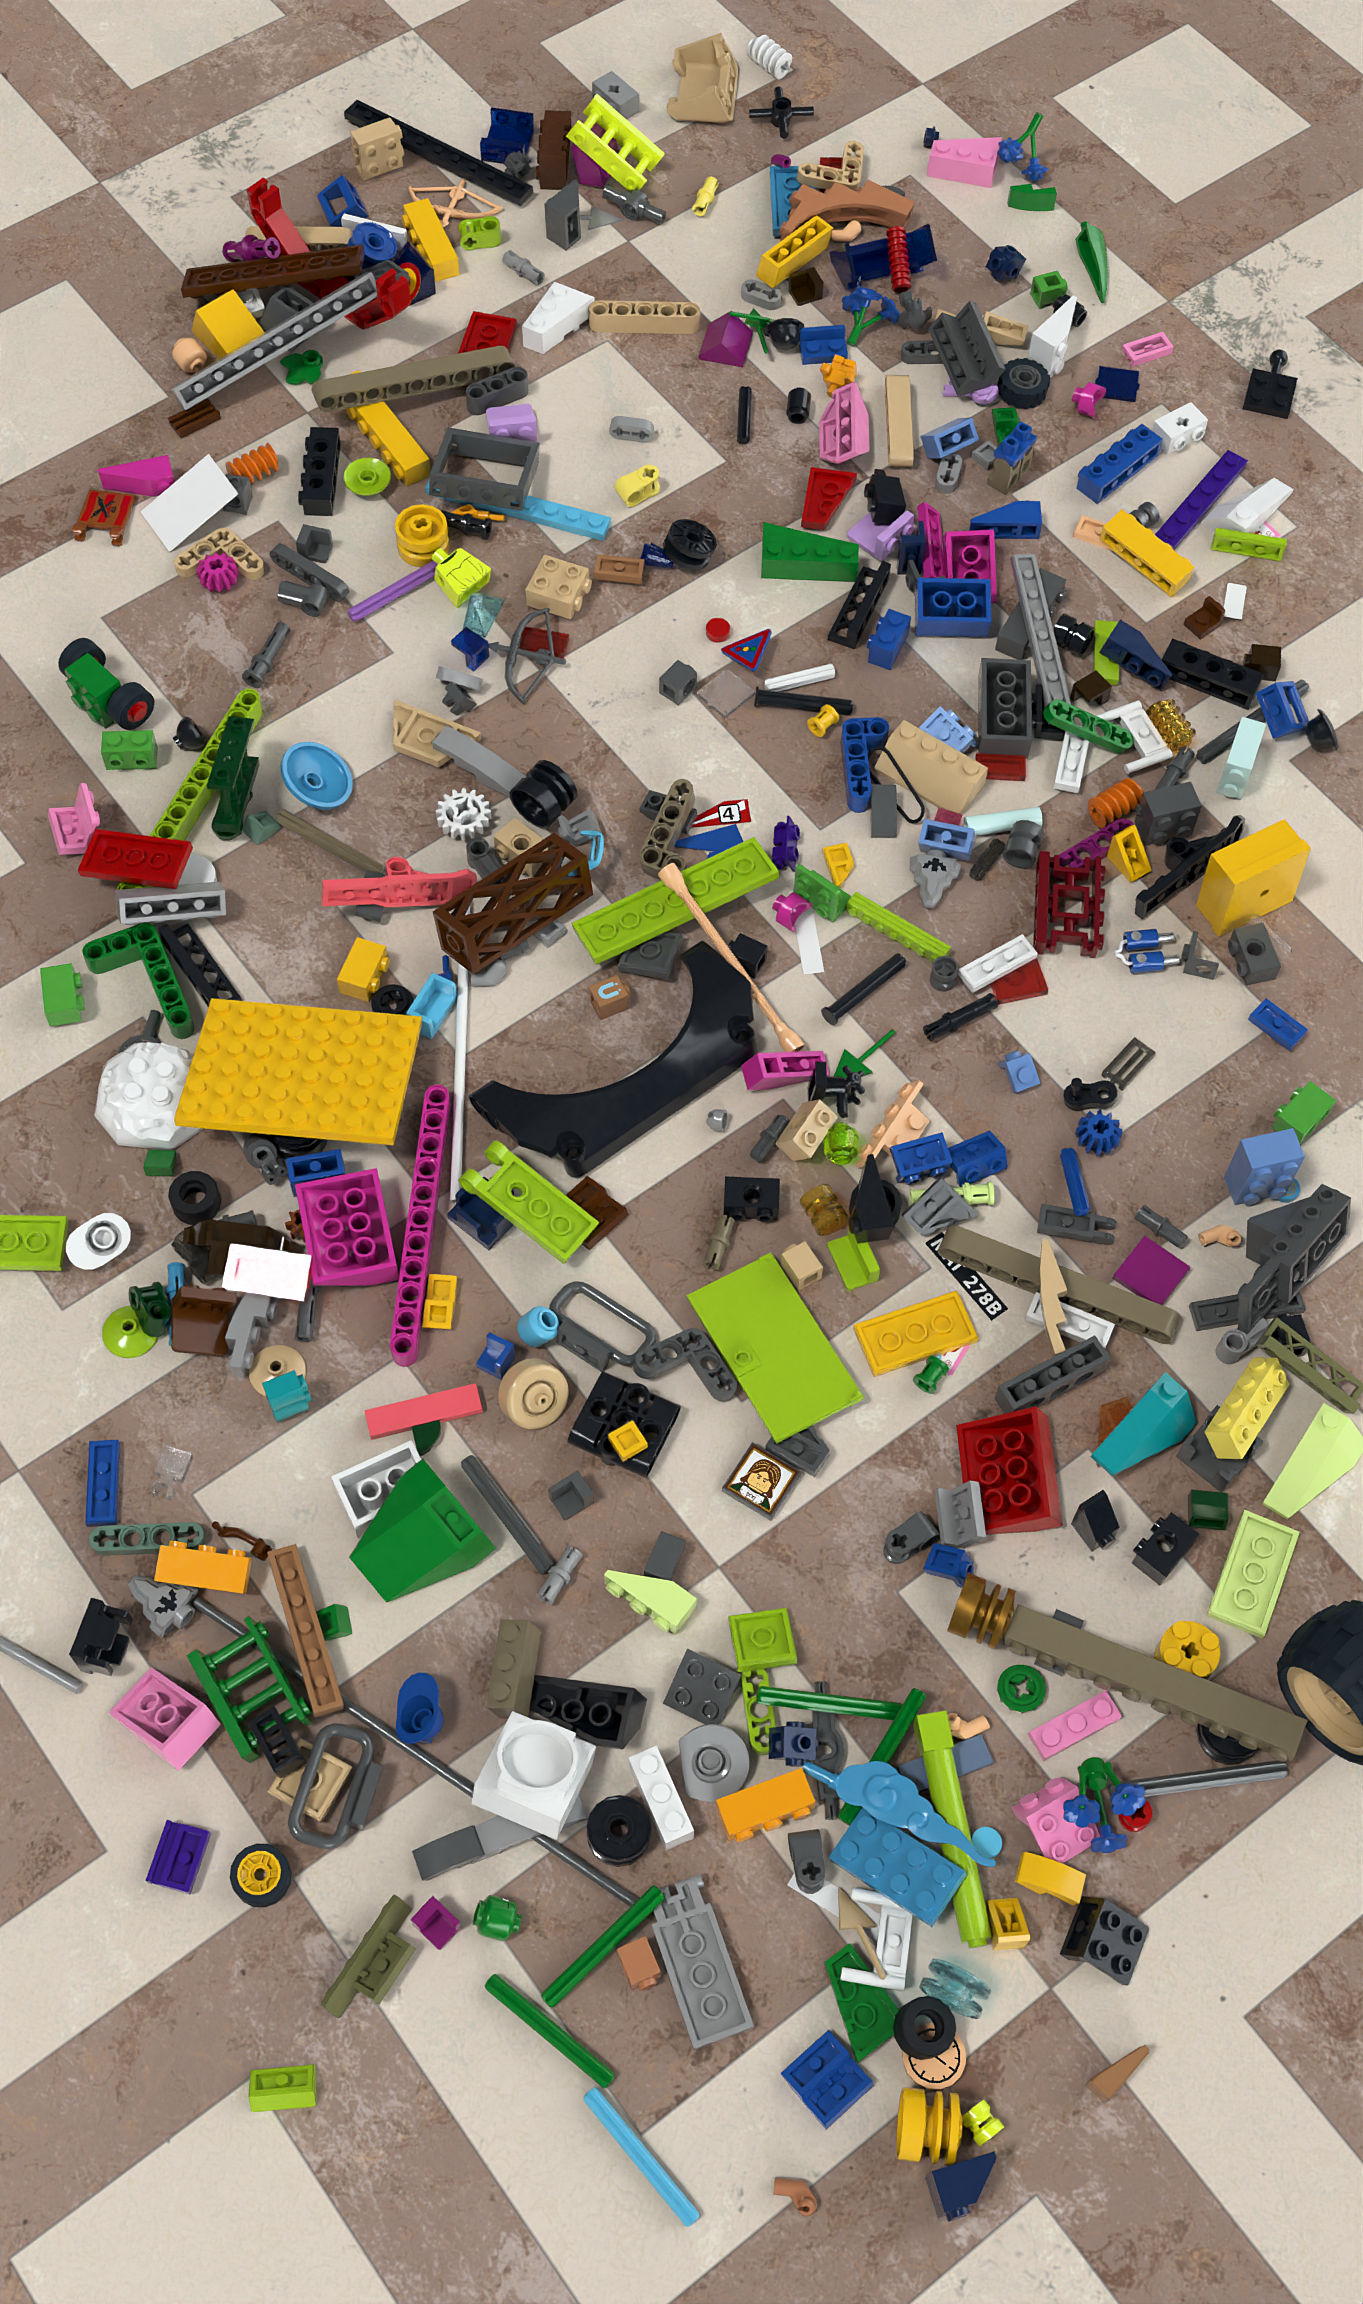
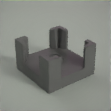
(1200, 1457)

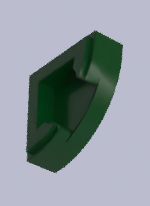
(426, 1436)

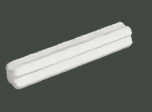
(800, 678)

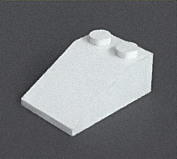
(1051, 338)

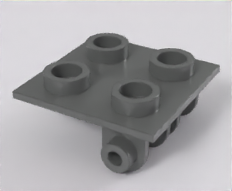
(702, 1688)

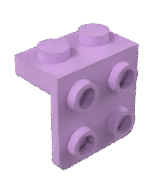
(512, 422)
(880, 538)

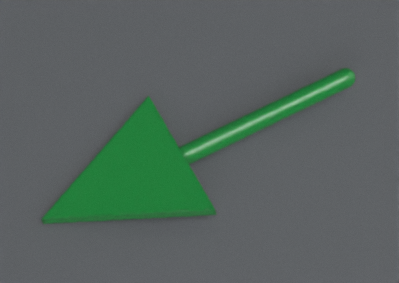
(749, 316)
(759, 325)
(856, 1064)

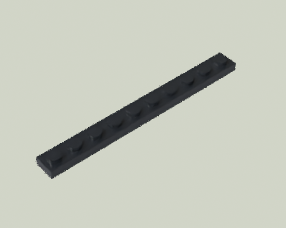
(446, 155)

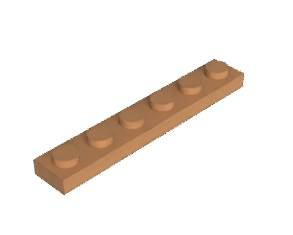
(305, 1631)

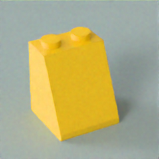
(225, 324)

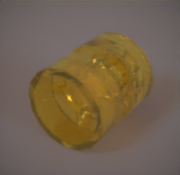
(825, 1212)

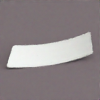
(1234, 600)

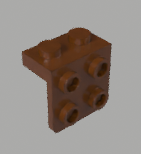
(200, 1320)

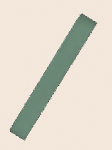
(147, 1534)

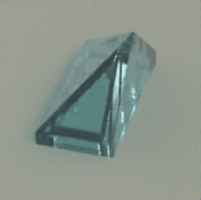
(482, 612)

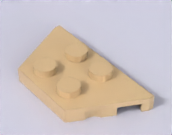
(416, 731)

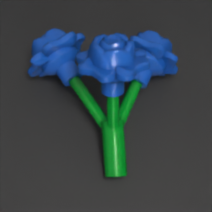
(1012, 150)

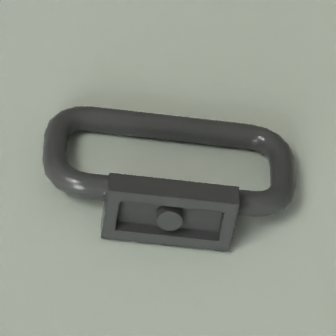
(587, 1345)
(359, 1795)

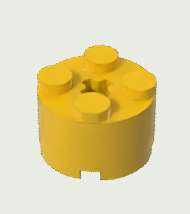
(1196, 1641)

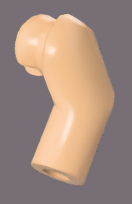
(848, 233)
(1221, 1234)
(966, 1730)

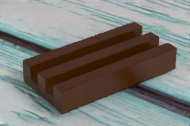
(192, 416)

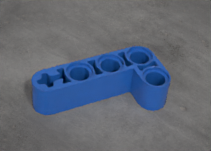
(856, 739)

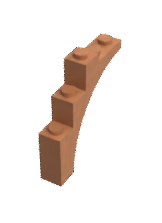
(840, 203)

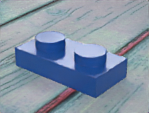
(1278, 1024)

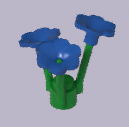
(1083, 1811)

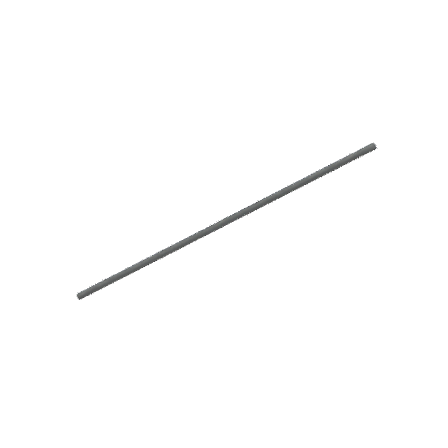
(424, 1758)

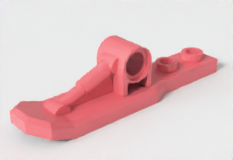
(398, 887)

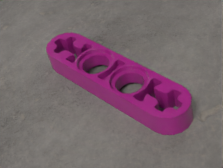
(1090, 844)

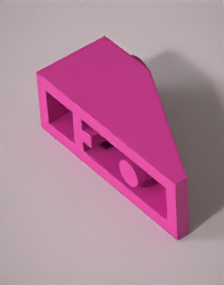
(140, 477)
(780, 1069)

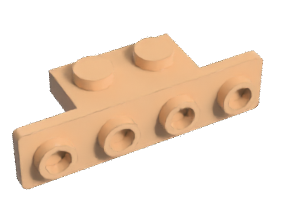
(901, 1124)

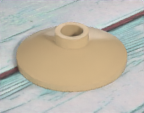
(274, 1355)

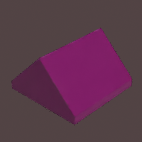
(726, 341)

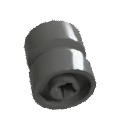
(1023, 844)

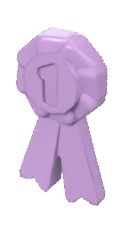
(980, 396)

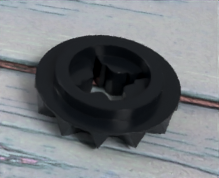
(400, 995)

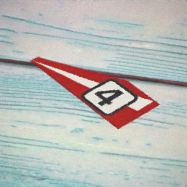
(725, 813)

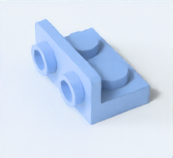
(944, 727)

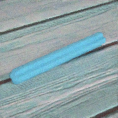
(641, 2157)

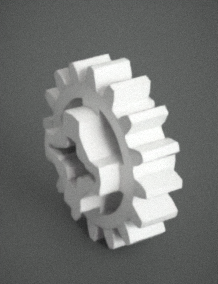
(464, 813)

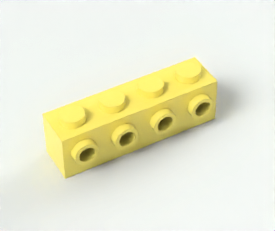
(1247, 1408)

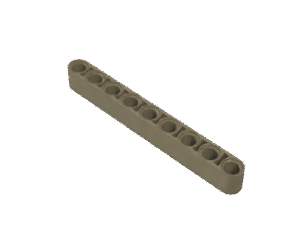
(410, 379)
(1083, 1292)

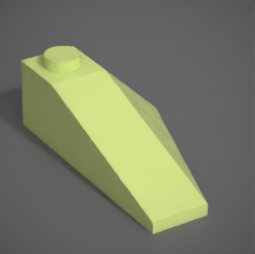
(1321, 1457)

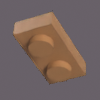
(619, 569)

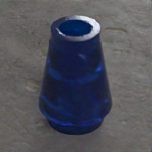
(655, 556)

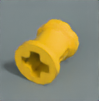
(823, 720)

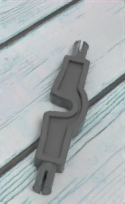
(829, 1736)

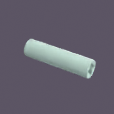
(1001, 821)

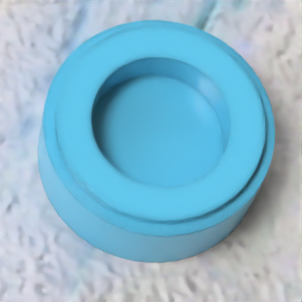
(987, 1842)

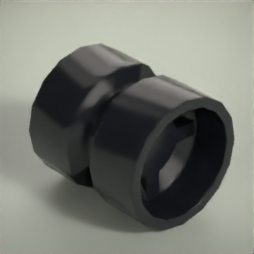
(1073, 635)

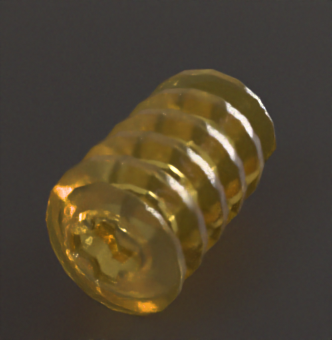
(1171, 724)

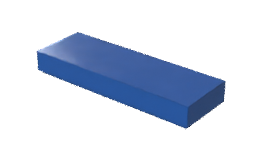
(102, 1483)

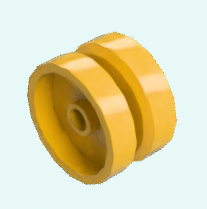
(420, 533)

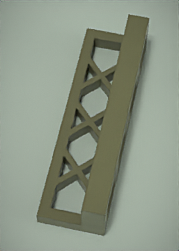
(1307, 1370)

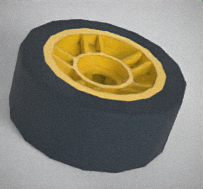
(261, 1859)

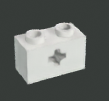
(1180, 427)

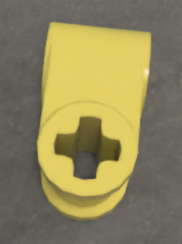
(636, 487)

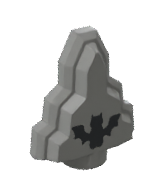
(933, 874)
(164, 1603)

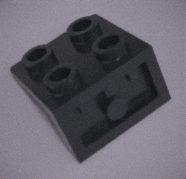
(1105, 1938)

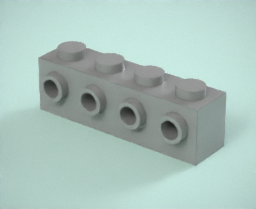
(164, 904)

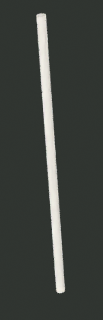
(459, 1080)

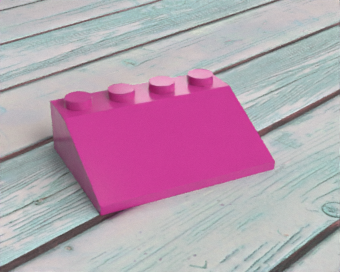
(347, 1230)

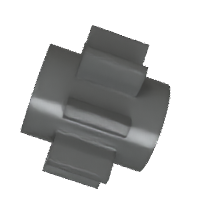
(517, 165)

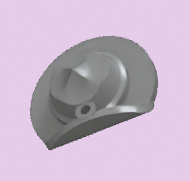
(713, 1762)

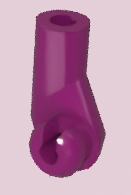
(781, 160)

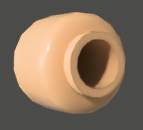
(189, 355)

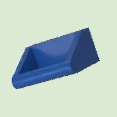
(341, 188)
(1278, 711)

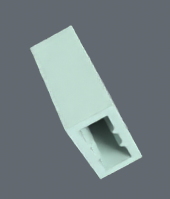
(1241, 758)

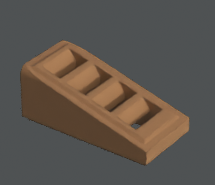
(1112, 2078)

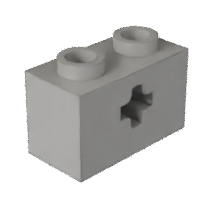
(617, 94)

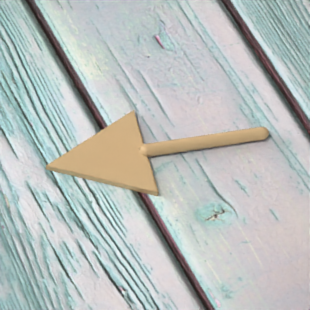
(854, 1918)

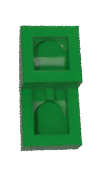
(1025, 198)
(1004, 422)

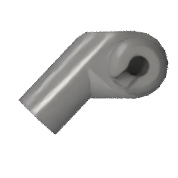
(491, 976)

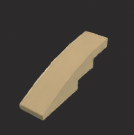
(1001, 329)
(1051, 1288)

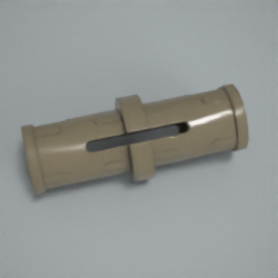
(718, 1242)

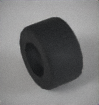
(189, 1183)
(943, 2023)

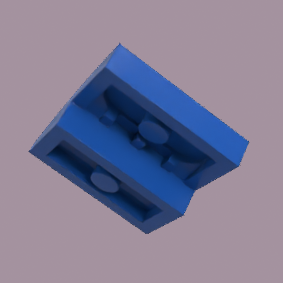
(827, 2079)

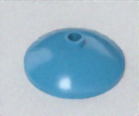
(316, 775)

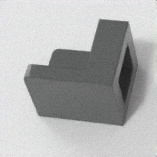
(314, 543)
(571, 1495)

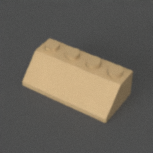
(932, 768)

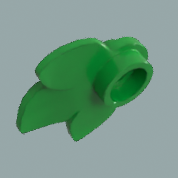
(303, 367)

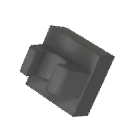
(460, 698)

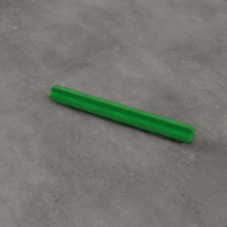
(827, 1703)
(889, 1743)
(602, 1946)
(549, 2031)

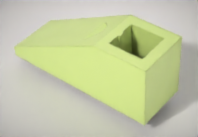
(656, 1597)

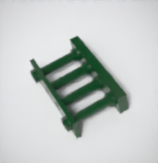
(233, 774)

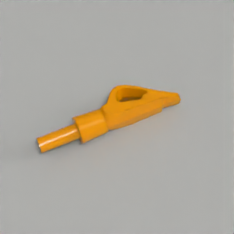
(477, 514)

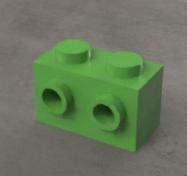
(129, 750)
(61, 994)
(1304, 1112)

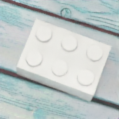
(368, 1484)

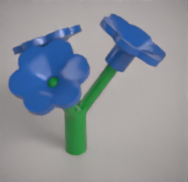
(858, 302)

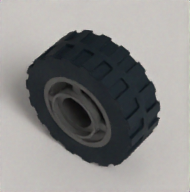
(1023, 383)

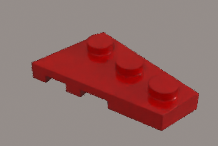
(824, 496)

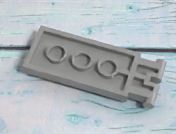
(699, 1966)

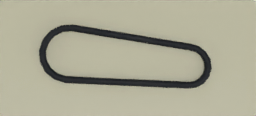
(905, 780)

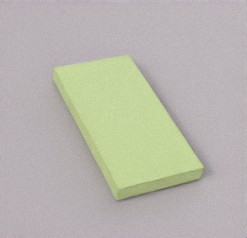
(1253, 1574)

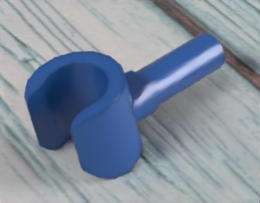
(446, 971)

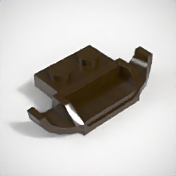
(219, 1235)

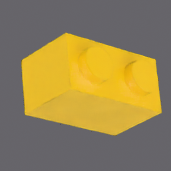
(363, 969)

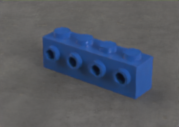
(1119, 463)

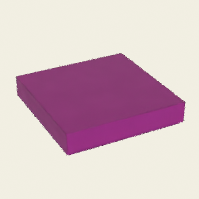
(1151, 1271)

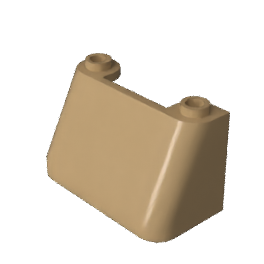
(706, 81)

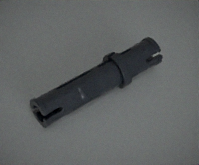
(951, 1021)

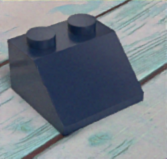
(959, 2185)

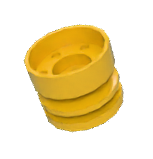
(928, 2126)

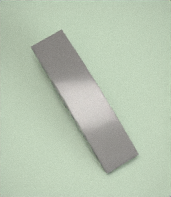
(477, 759)

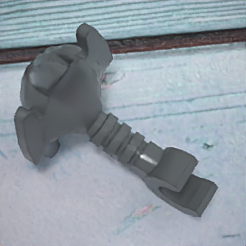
(914, 315)

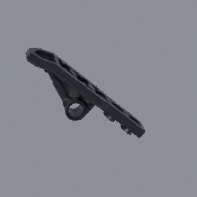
(1187, 864)

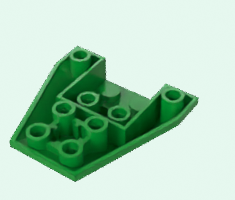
(418, 1537)

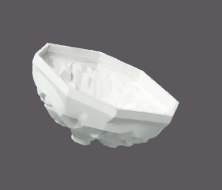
(142, 1094)

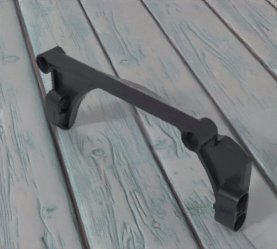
(602, 1121)

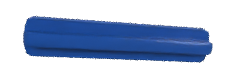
(1074, 1182)

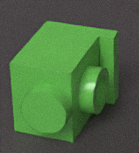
(1047, 288)

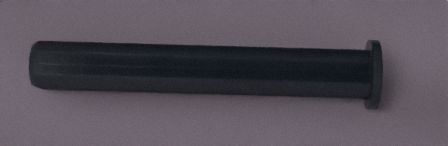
(801, 701)
(863, 989)

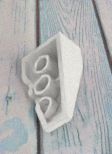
(1249, 509)

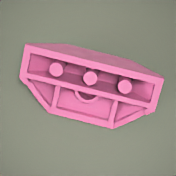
(844, 426)

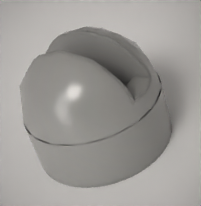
(717, 1119)

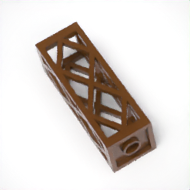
(460, 932)

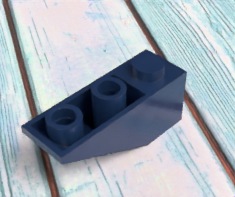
(1134, 653)

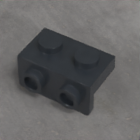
(1039, 723)

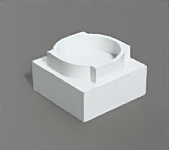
(534, 1774)

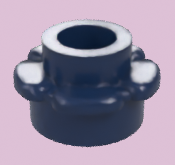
(929, 137)

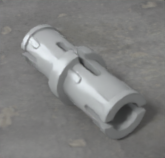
(523, 267)
(559, 1575)

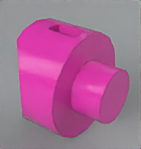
(1087, 398)
(790, 909)

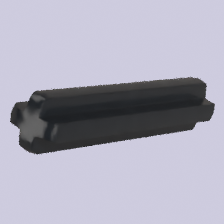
(744, 414)

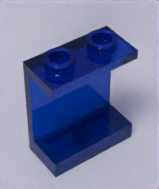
(508, 133)

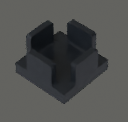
(97, 1638)

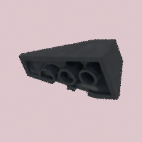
(594, 1711)

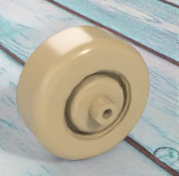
(533, 1393)

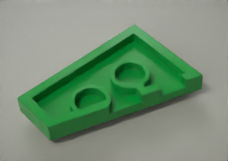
(864, 2008)

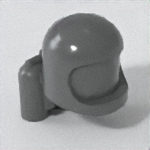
(263, 1154)

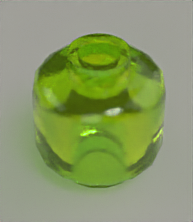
(841, 1143)

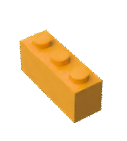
(203, 1567)
(765, 1805)

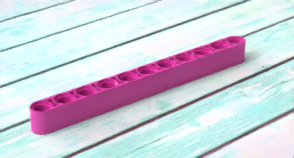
(420, 1234)

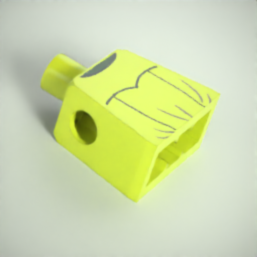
(459, 574)

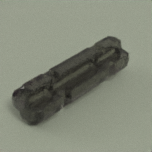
(987, 859)

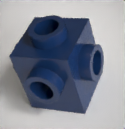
(1005, 262)
(793, 1743)

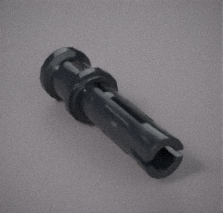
(467, 524)

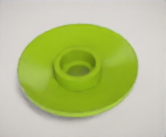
(367, 476)
(126, 1343)

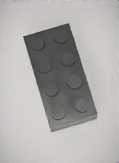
(1004, 707)

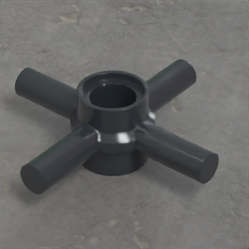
(781, 112)

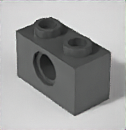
(1256, 941)

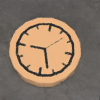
(938, 2071)

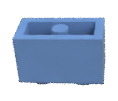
(949, 438)
(952, 839)

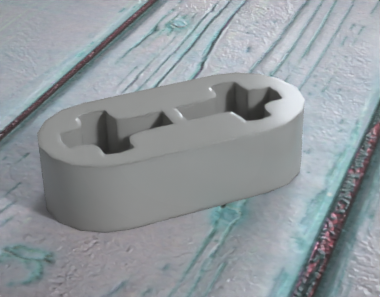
(761, 295)
(631, 429)
(945, 472)
(459, 678)

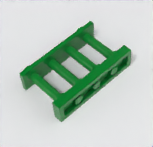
(219, 1690)

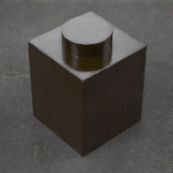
(1264, 660)

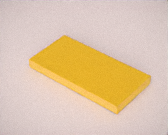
(915, 1333)

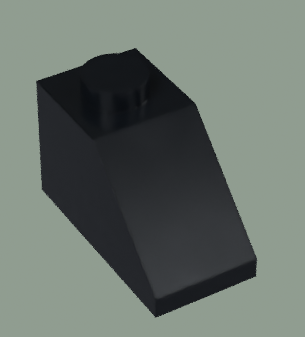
(1096, 1522)

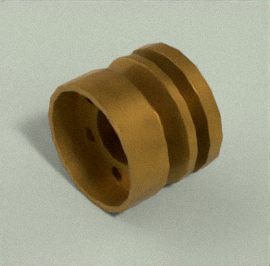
(982, 1611)

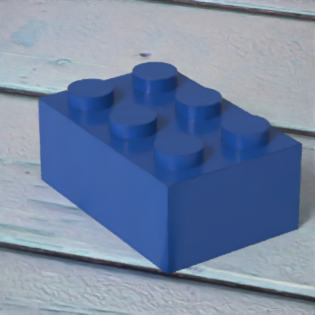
(952, 607)

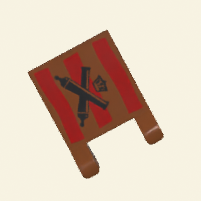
(105, 511)

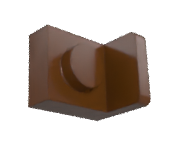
(1206, 618)

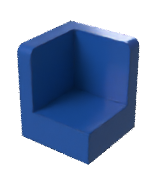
(496, 1356)

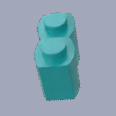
(287, 1395)

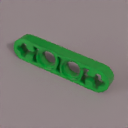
(1087, 730)

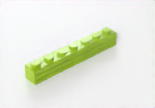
(896, 928)

